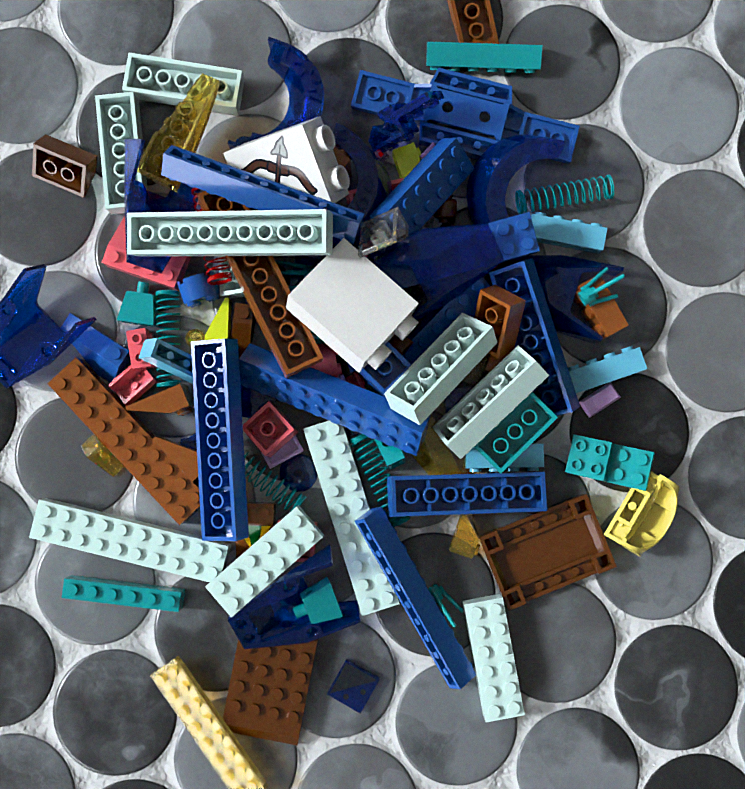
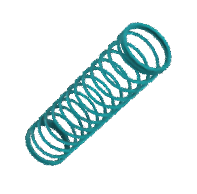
(522, 206)
(161, 294)
(298, 502)
(400, 520)

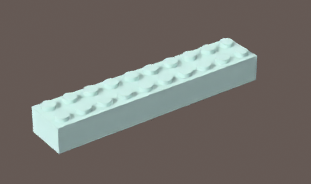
(230, 233)
(345, 504)
(129, 540)

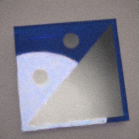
(353, 686)

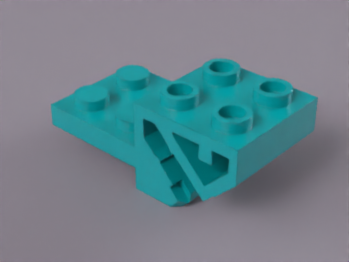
(610, 462)

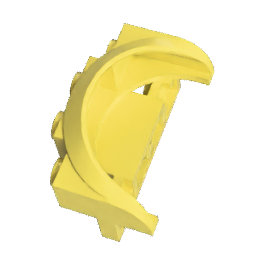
(645, 515)

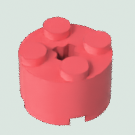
(329, 362)

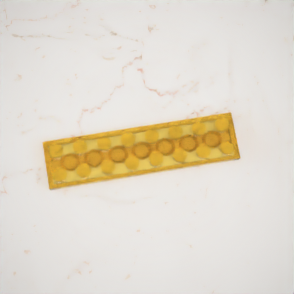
(207, 726)

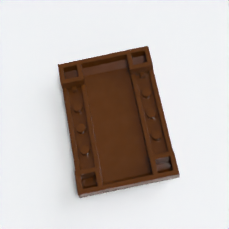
(547, 551)
(269, 691)

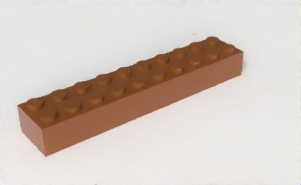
(268, 298)
(126, 438)

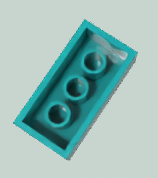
(515, 432)

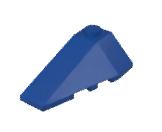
(100, 351)

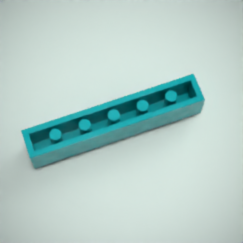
(484, 56)
(123, 593)

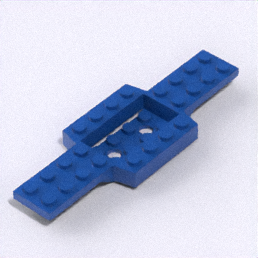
(469, 99)

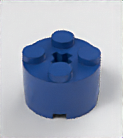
(197, 289)

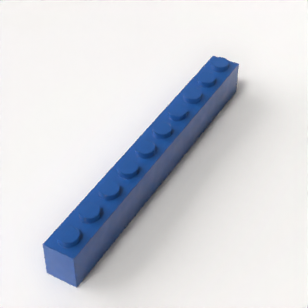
(253, 190)
(415, 597)

